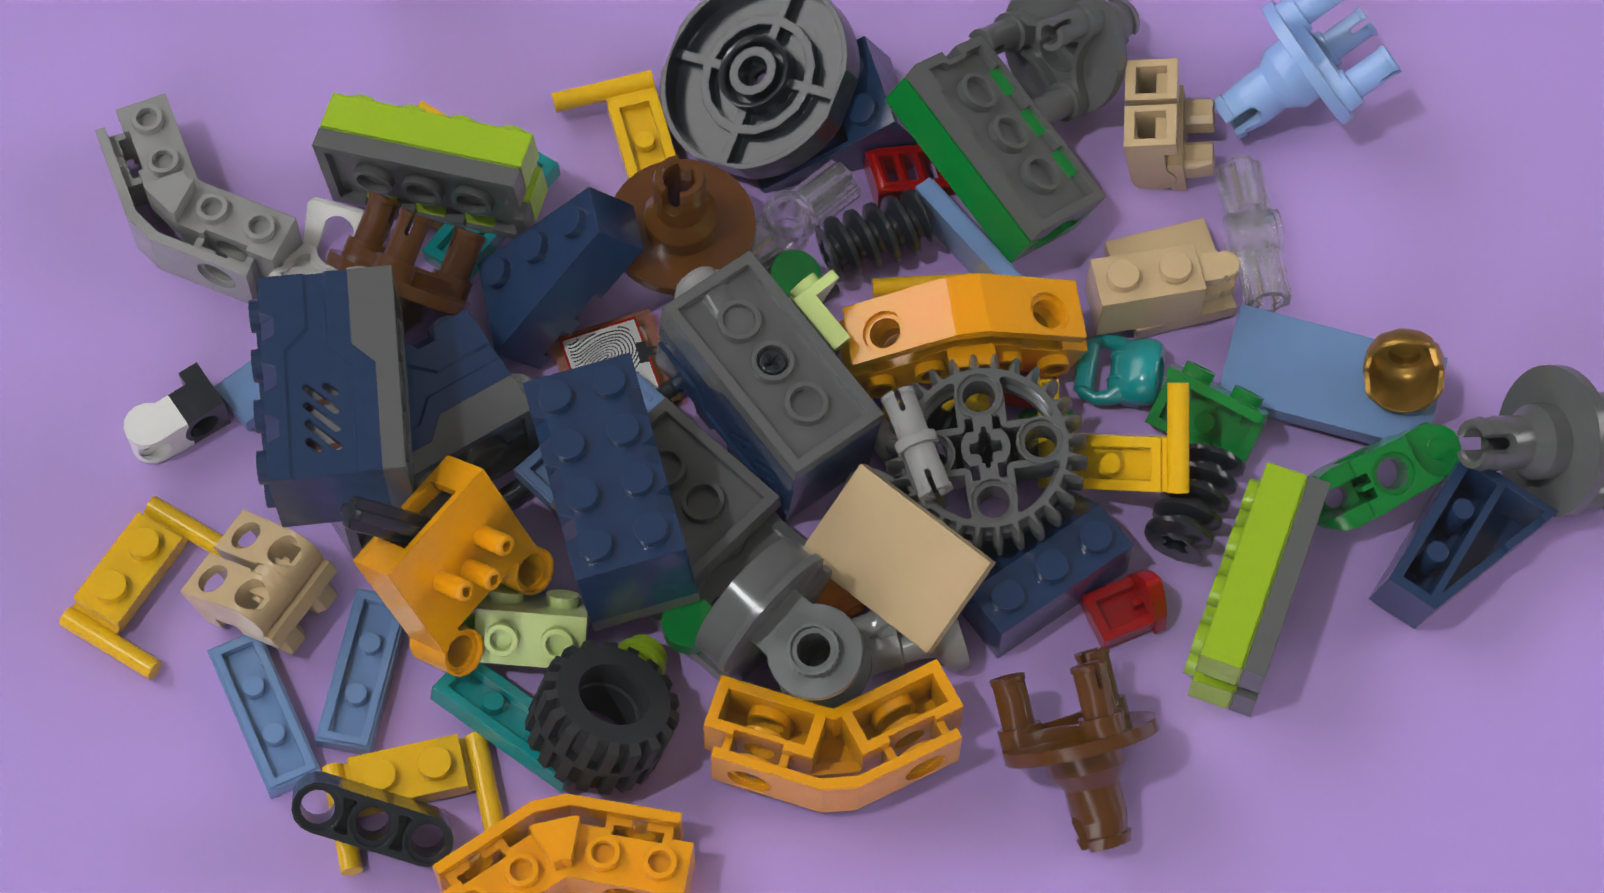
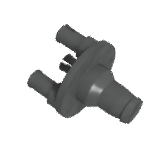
(1065, 51)
(1546, 439)

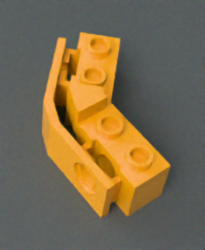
(980, 314)
(837, 754)
(574, 848)

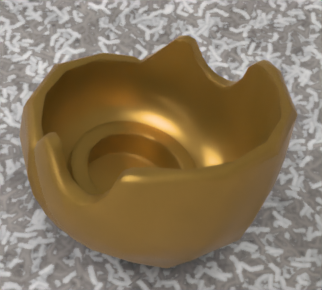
(1404, 371)

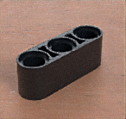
(352, 798)

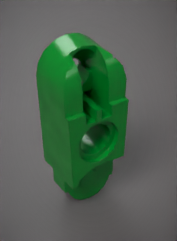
(1421, 460)

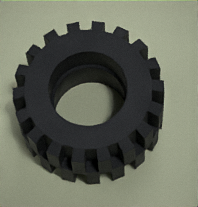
(586, 747)

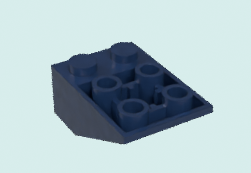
(866, 124)

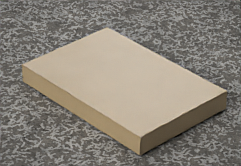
(898, 558)

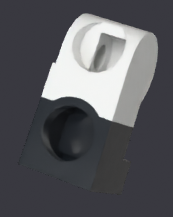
(177, 420)

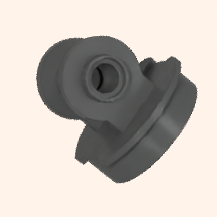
(774, 617)

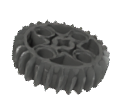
(998, 432)

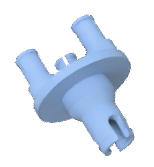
(1305, 67)

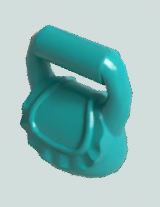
(1134, 371)

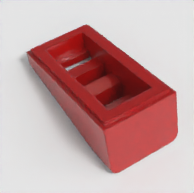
(897, 159)

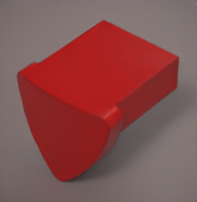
(1126, 608)

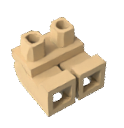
(1159, 125)
(265, 584)

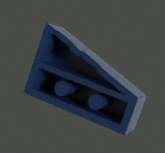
(554, 270)
(1456, 539)

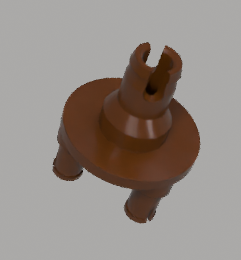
(686, 220)
(417, 288)
(1081, 749)

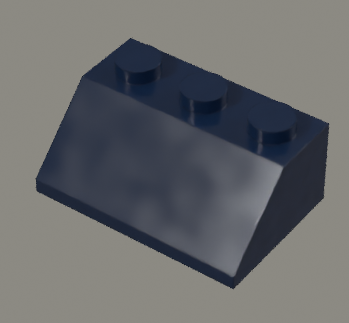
(1047, 576)

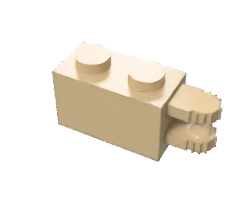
(1157, 286)

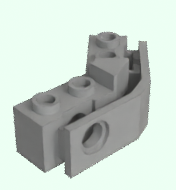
(223, 235)

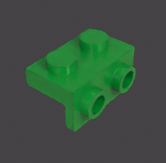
(1215, 414)

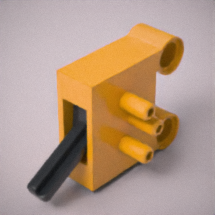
(443, 558)

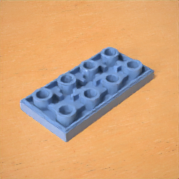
(1310, 376)

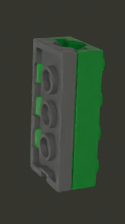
(995, 148)

